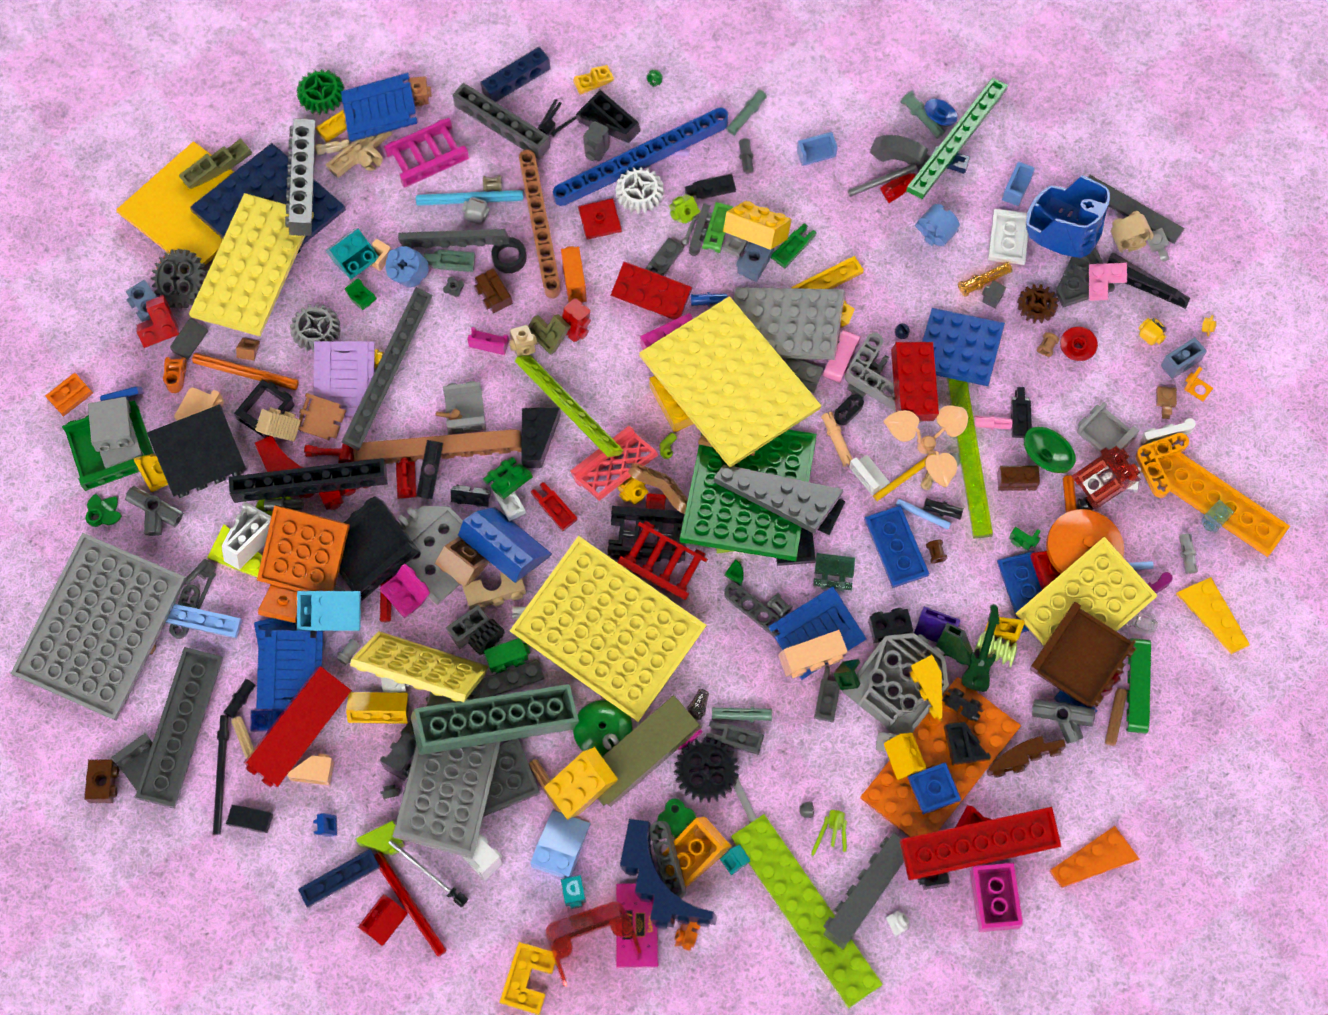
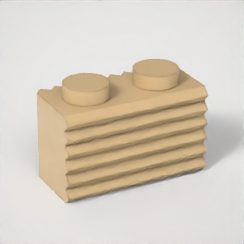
(278, 425)

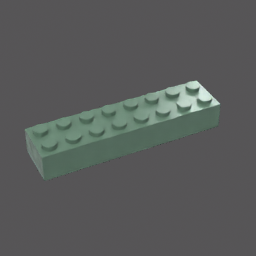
(494, 719)

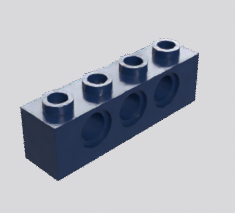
(515, 75)

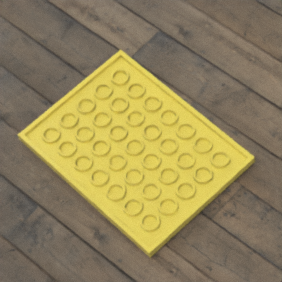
(729, 381)
(608, 628)

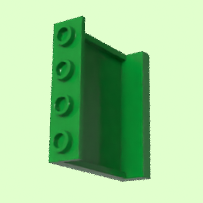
(89, 461)

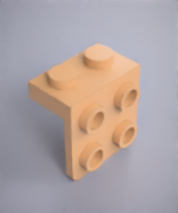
(197, 401)

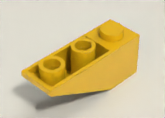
(930, 680)

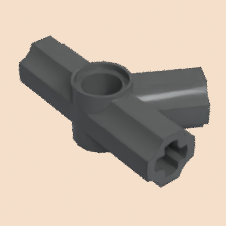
(154, 517)
(1069, 725)

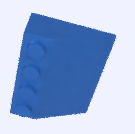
(503, 543)

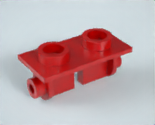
(896, 187)
(406, 479)

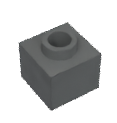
(993, 294)

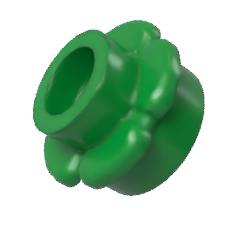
(654, 75)

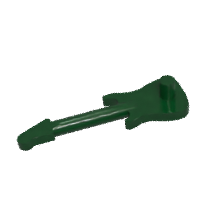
(977, 674)

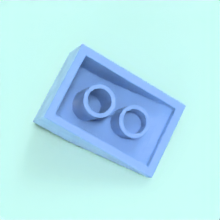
(560, 845)

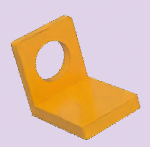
(1192, 381)

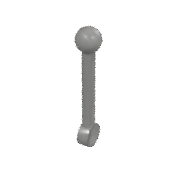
(685, 241)

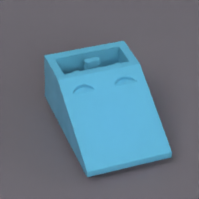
(328, 610)

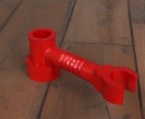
(345, 453)

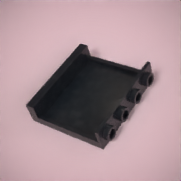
(196, 451)
(374, 547)

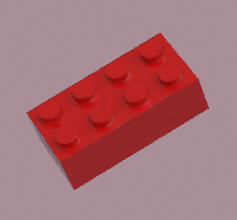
(915, 379)

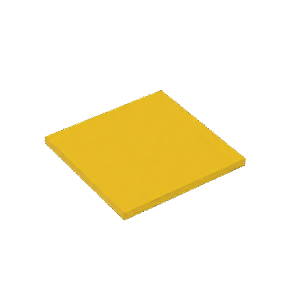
(164, 211)

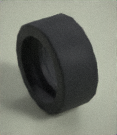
(509, 267)

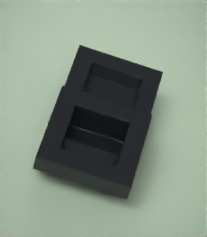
(830, 521)
(249, 818)

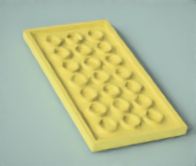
(248, 268)

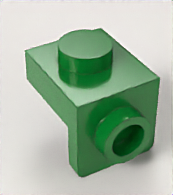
(360, 294)
(1021, 539)

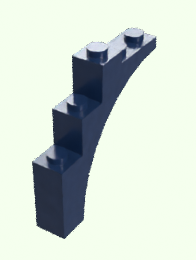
(666, 906)

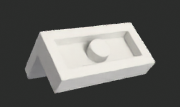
(868, 474)

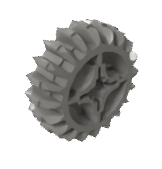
(304, 337)

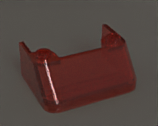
(562, 931)

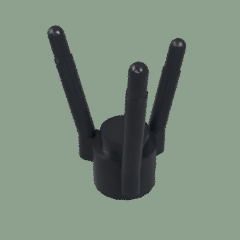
(548, 125)

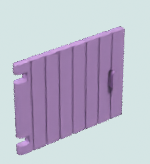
(345, 374)

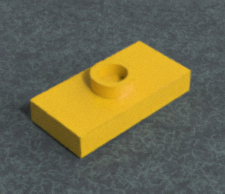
(332, 127)

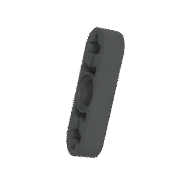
(194, 599)

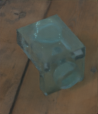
(1216, 517)

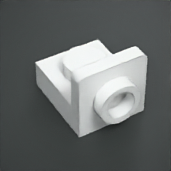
(390, 685)

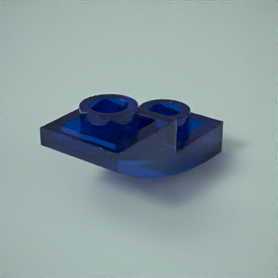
(263, 720)

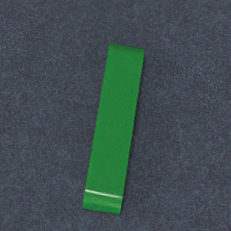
(1139, 687)

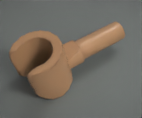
(455, 414)

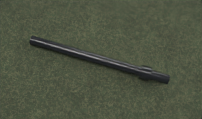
(222, 736)

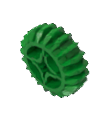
(309, 93)

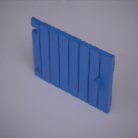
(378, 107)
(817, 618)
(285, 665)

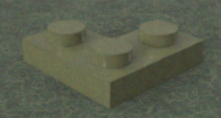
(549, 335)

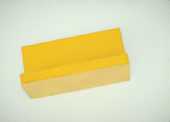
(904, 755)

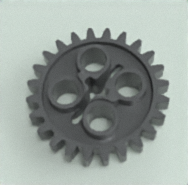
(165, 278)

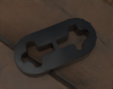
(852, 412)

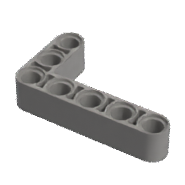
(866, 374)

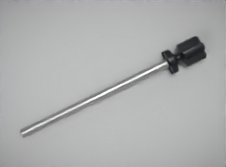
(459, 898)

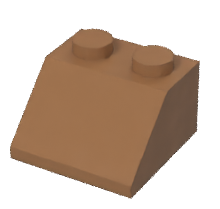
(461, 561)

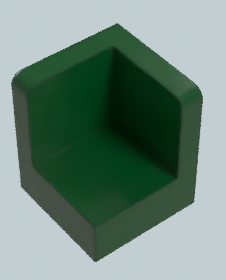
(846, 675)

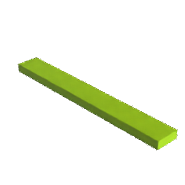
(569, 405)

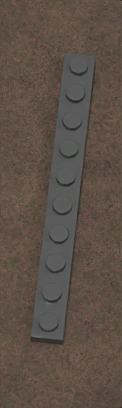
(386, 369)

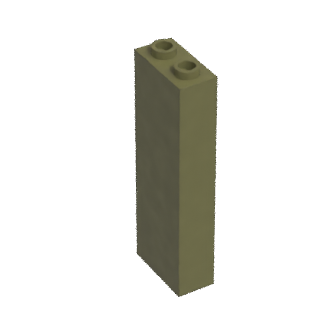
(648, 747)

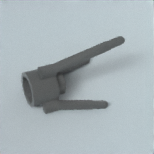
(203, 570)

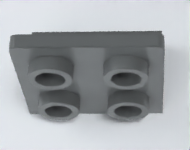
(133, 759)

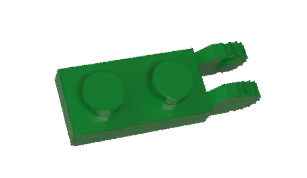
(792, 246)

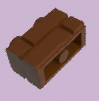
(493, 291)
(1018, 478)

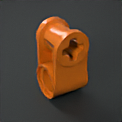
(174, 371)

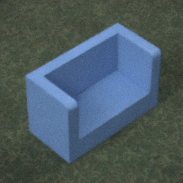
(817, 148)
(1018, 184)

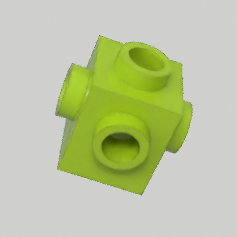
(683, 209)

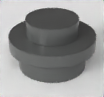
(390, 791)

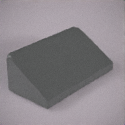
(188, 339)

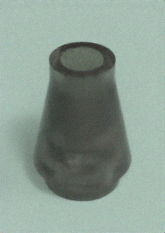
(698, 705)

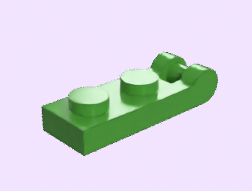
(716, 227)

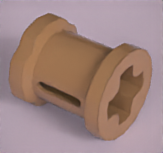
(1048, 344)

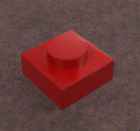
(655, 501)

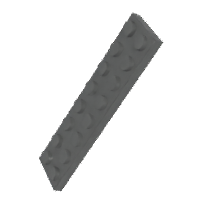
(179, 728)

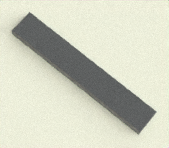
(1126, 205)

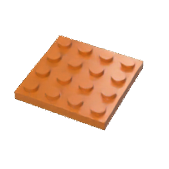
(302, 551)

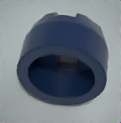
(898, 330)

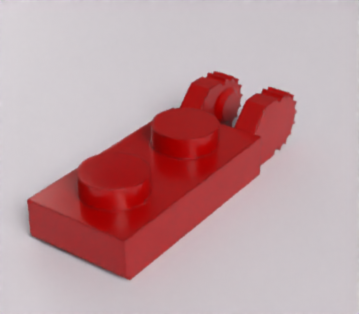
(555, 507)

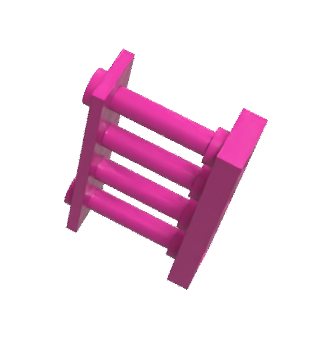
(431, 167)

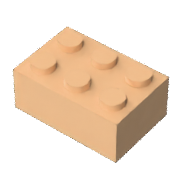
(813, 654)

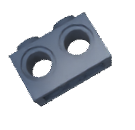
(134, 292)

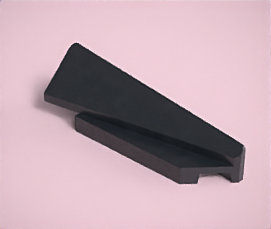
(1148, 283)

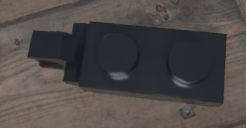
(711, 187)
(1020, 413)

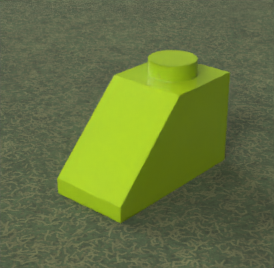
(379, 838)

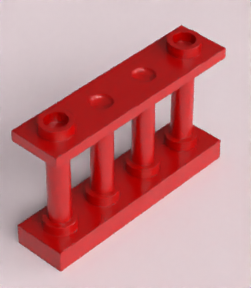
(663, 579)

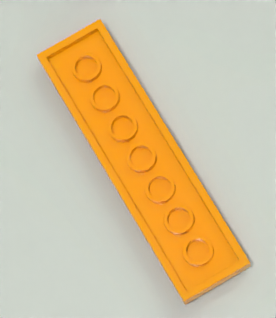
(1203, 490)

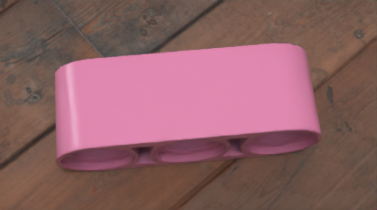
(845, 350)

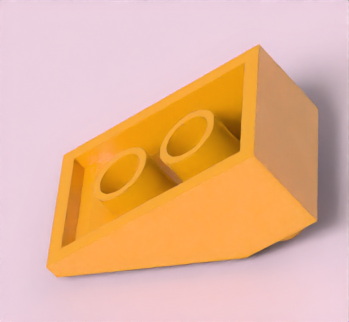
(697, 849)

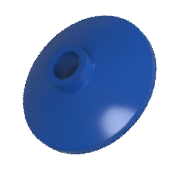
(941, 112)

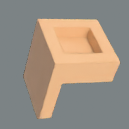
(382, 251)

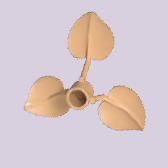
(952, 419)

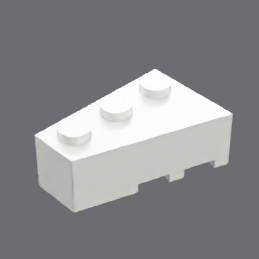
(246, 536)
(485, 858)

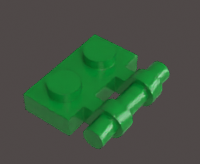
(510, 481)

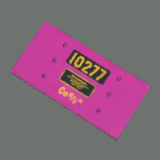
(645, 931)

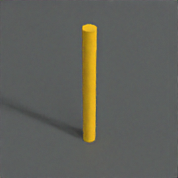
(901, 479)

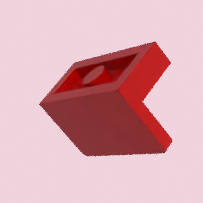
(383, 920)

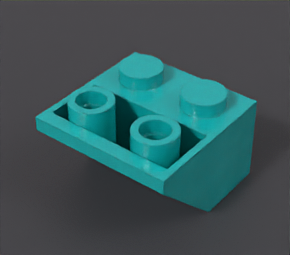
(352, 253)

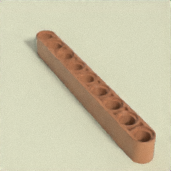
(539, 231)
(453, 445)

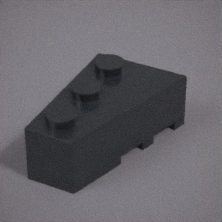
(610, 114)
(537, 433)
(401, 756)

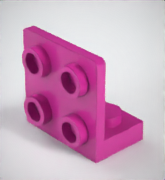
(405, 591)

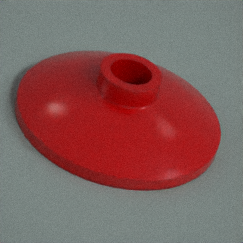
(1080, 336)

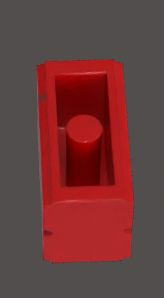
(578, 318)

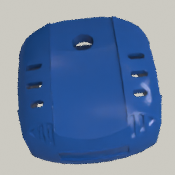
(1066, 234)

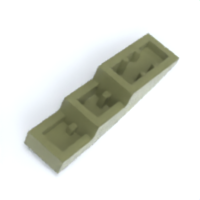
(216, 164)

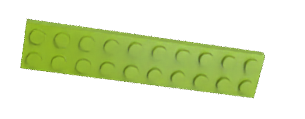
(805, 910)

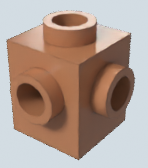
(420, 90)

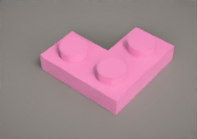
(1103, 274)

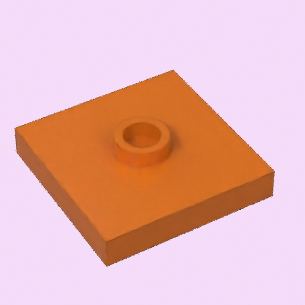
(279, 604)

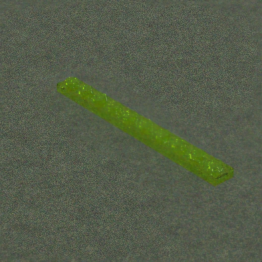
(971, 464)

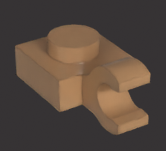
(1167, 399)

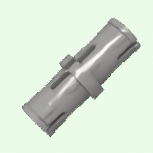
(1188, 553)

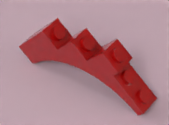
(276, 460)

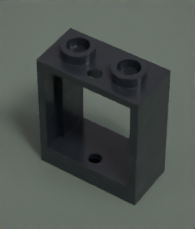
(242, 415)

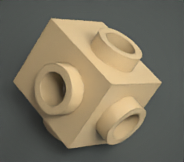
(522, 341)

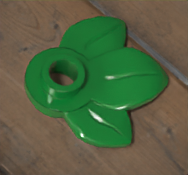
(104, 509)
(678, 820)

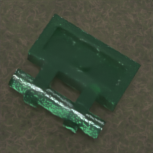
(834, 566)

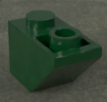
(955, 644)

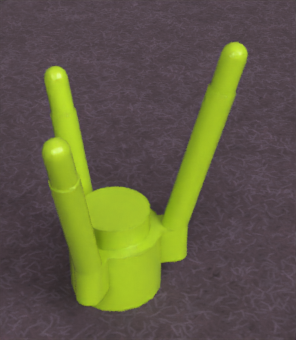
(836, 822)

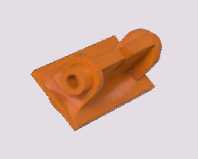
(685, 936)

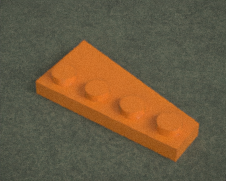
(1097, 857)

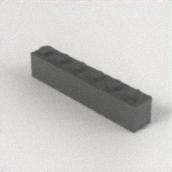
(866, 893)

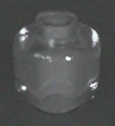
(1143, 623)

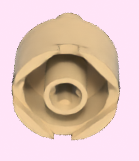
(1131, 232)

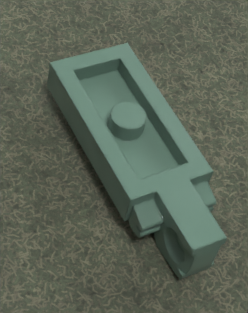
(451, 260)

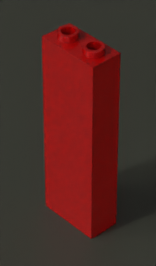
(296, 727)

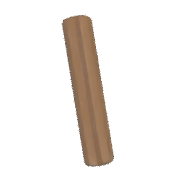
(1116, 717)
(542, 778)

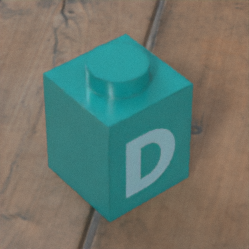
(573, 892)

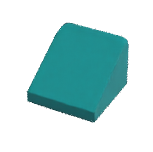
(735, 859)

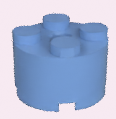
(938, 225)
(406, 266)

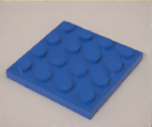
(963, 345)

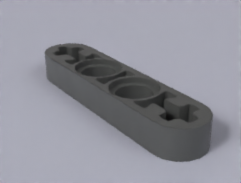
(751, 613)
(671, 858)

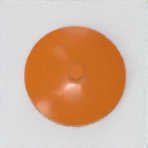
(1076, 534)

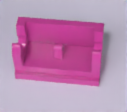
(488, 342)

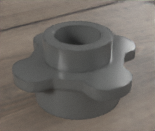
(453, 291)

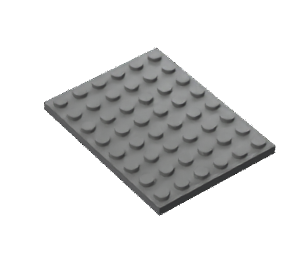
(99, 626)

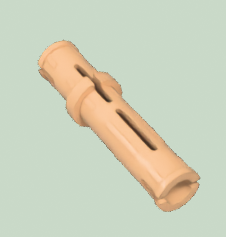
(834, 432)

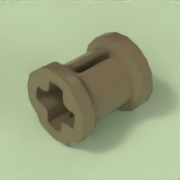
(492, 183)

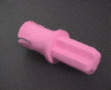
(993, 422)

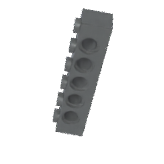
(501, 120)

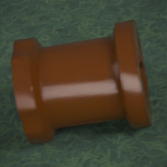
(936, 551)

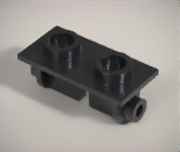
(463, 495)
(957, 699)

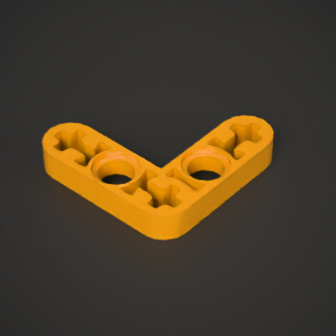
(1155, 456)

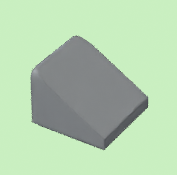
(881, 738)

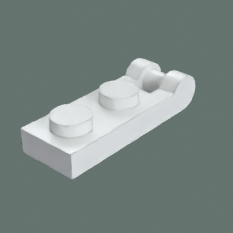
(1153, 435)

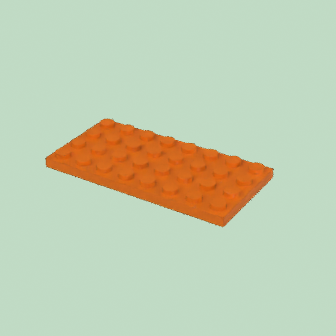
(895, 797)

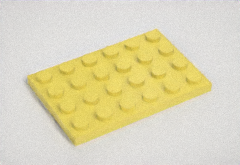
(1099, 583)
(419, 666)

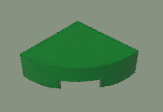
(735, 573)

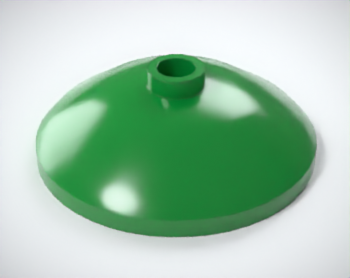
(1049, 450)
(587, 731)

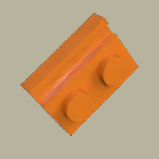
(69, 394)

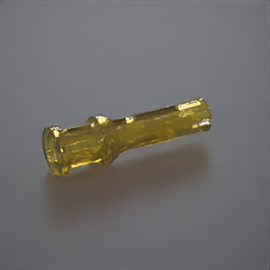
(976, 280)

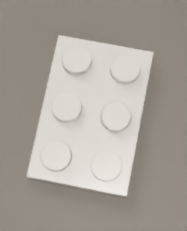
(1008, 237)

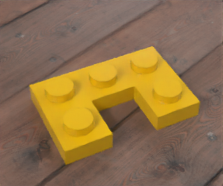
(515, 990)

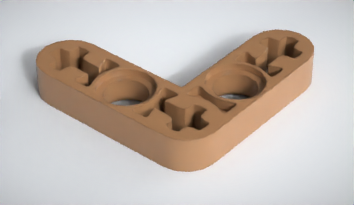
(662, 482)

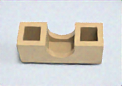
(478, 595)

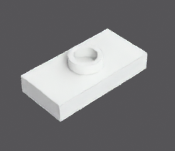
(511, 506)

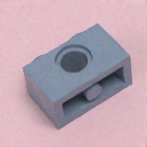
(750, 268)
(1183, 358)

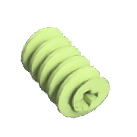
(1001, 649)

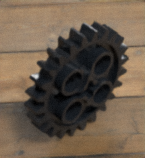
(705, 752)

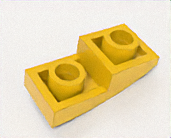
(596, 78)

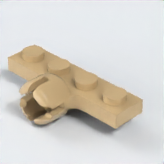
(358, 152)

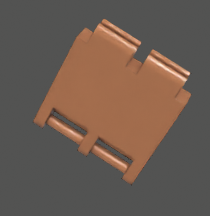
(321, 417)

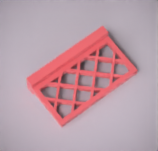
(598, 460)

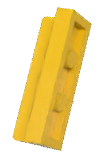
(377, 707)

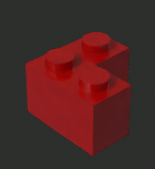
(160, 326)

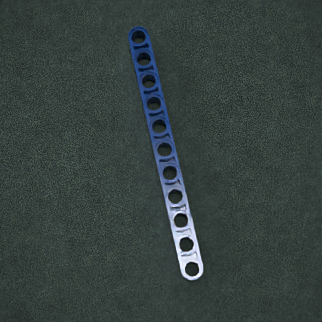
(647, 150)

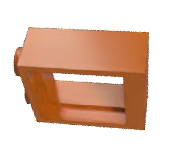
(573, 274)

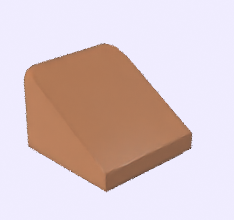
(247, 349)

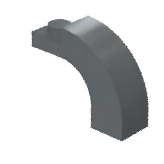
(899, 148)

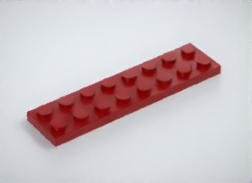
(980, 843)

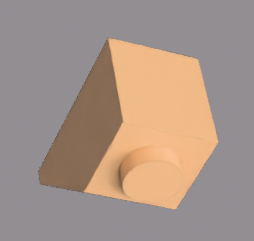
(314, 770)

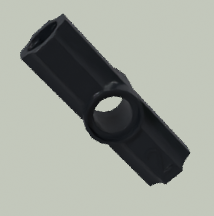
(427, 482)

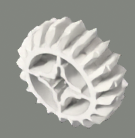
(651, 184)

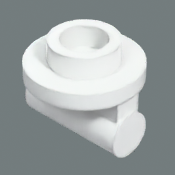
(898, 922)

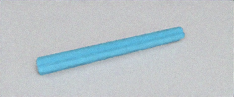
(460, 198)

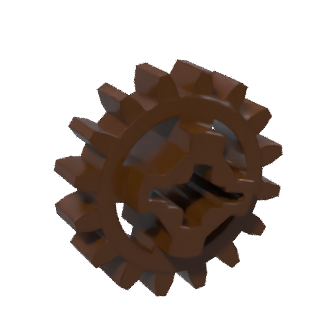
(1037, 304)

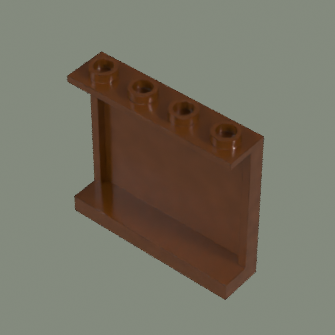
(1083, 657)

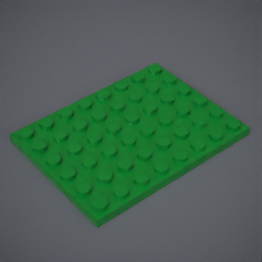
(733, 523)

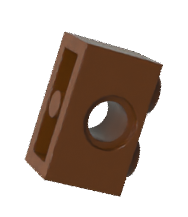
(95, 772)

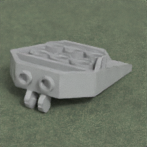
(425, 526)
(875, 697)

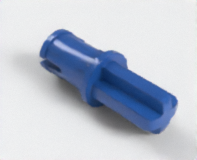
(707, 299)

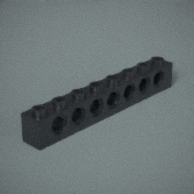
(308, 480)

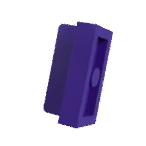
(932, 623)

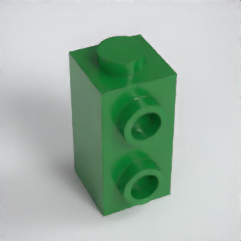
(507, 655)

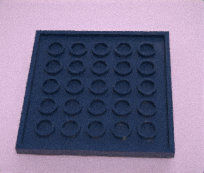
(264, 178)

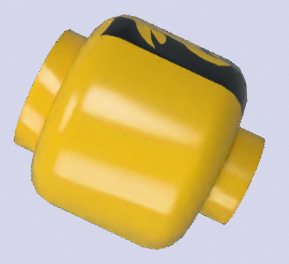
(1152, 331)

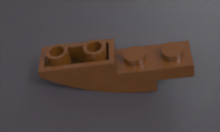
(1018, 757)

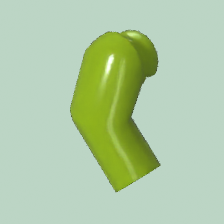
(665, 446)

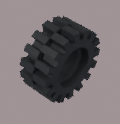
(486, 636)

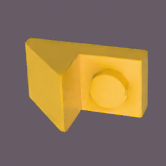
(1008, 629)

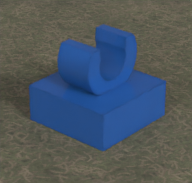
(326, 825)

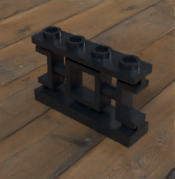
(653, 516)

